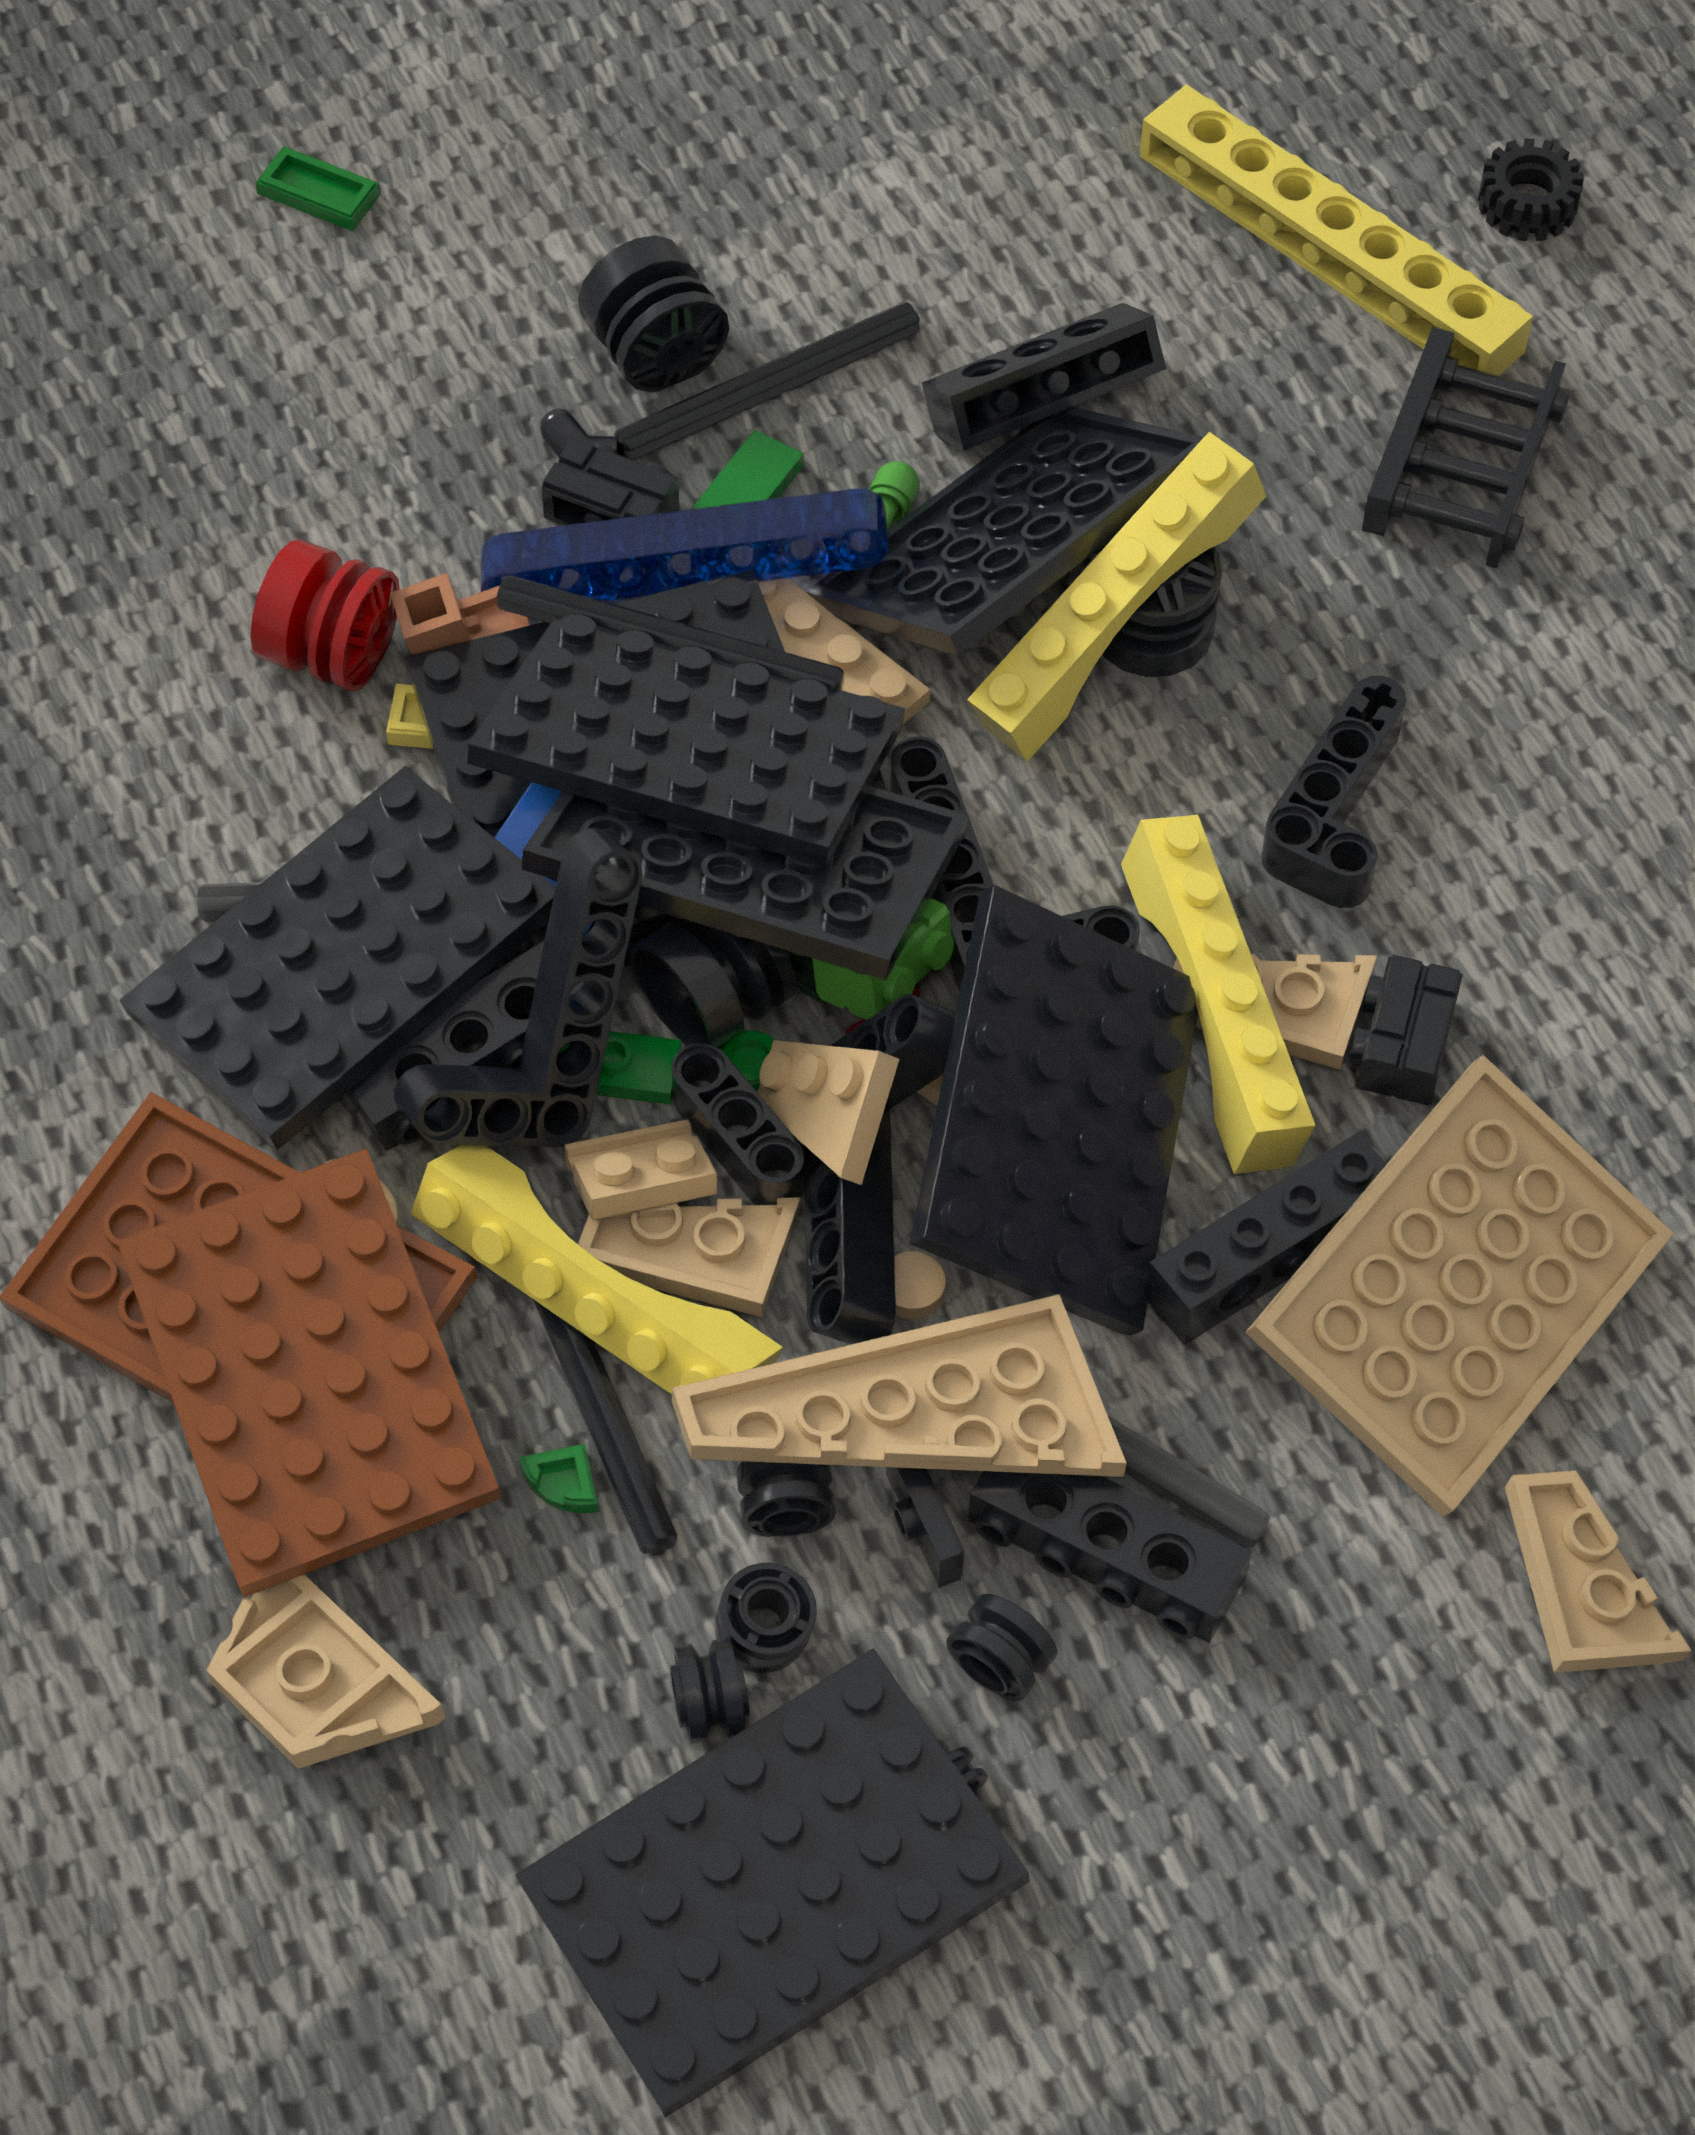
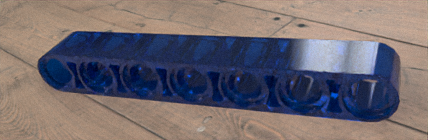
(696, 545)

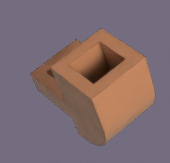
(436, 618)

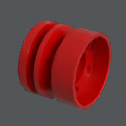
(324, 615)

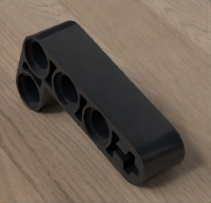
(1338, 781)

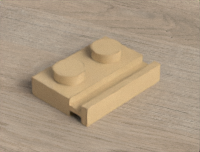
(640, 1169)

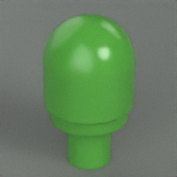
(898, 487)

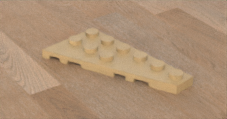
(948, 1396)

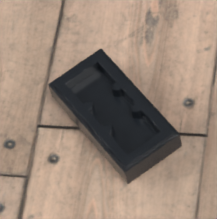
(924, 1518)

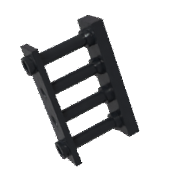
(1425, 413)

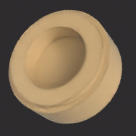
(918, 1284)

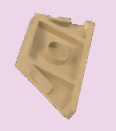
(315, 1677)

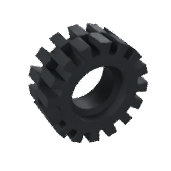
(1534, 167)

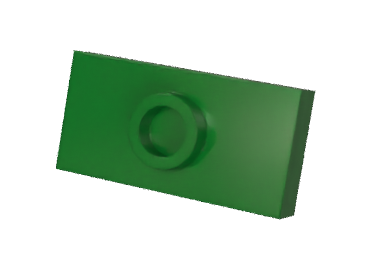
(637, 1067)

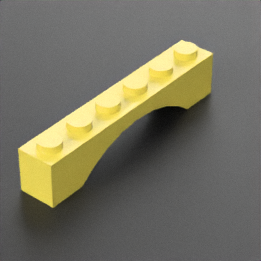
(1183, 518)
(1252, 1076)
(495, 1218)

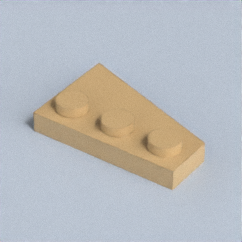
(1314, 1003)
(829, 1099)
(699, 1252)
(1581, 1584)

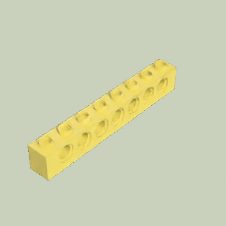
(1331, 232)

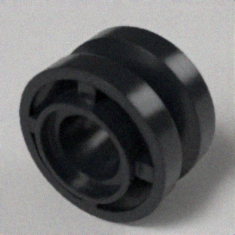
(785, 1498)
(775, 1589)
(1001, 1647)
(709, 1690)

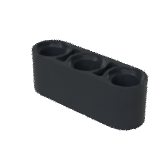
(735, 1102)

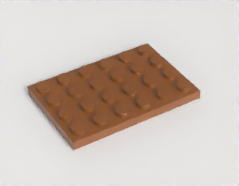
(152, 1174)
(307, 1372)

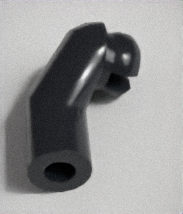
(560, 426)

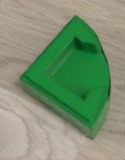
(562, 1478)

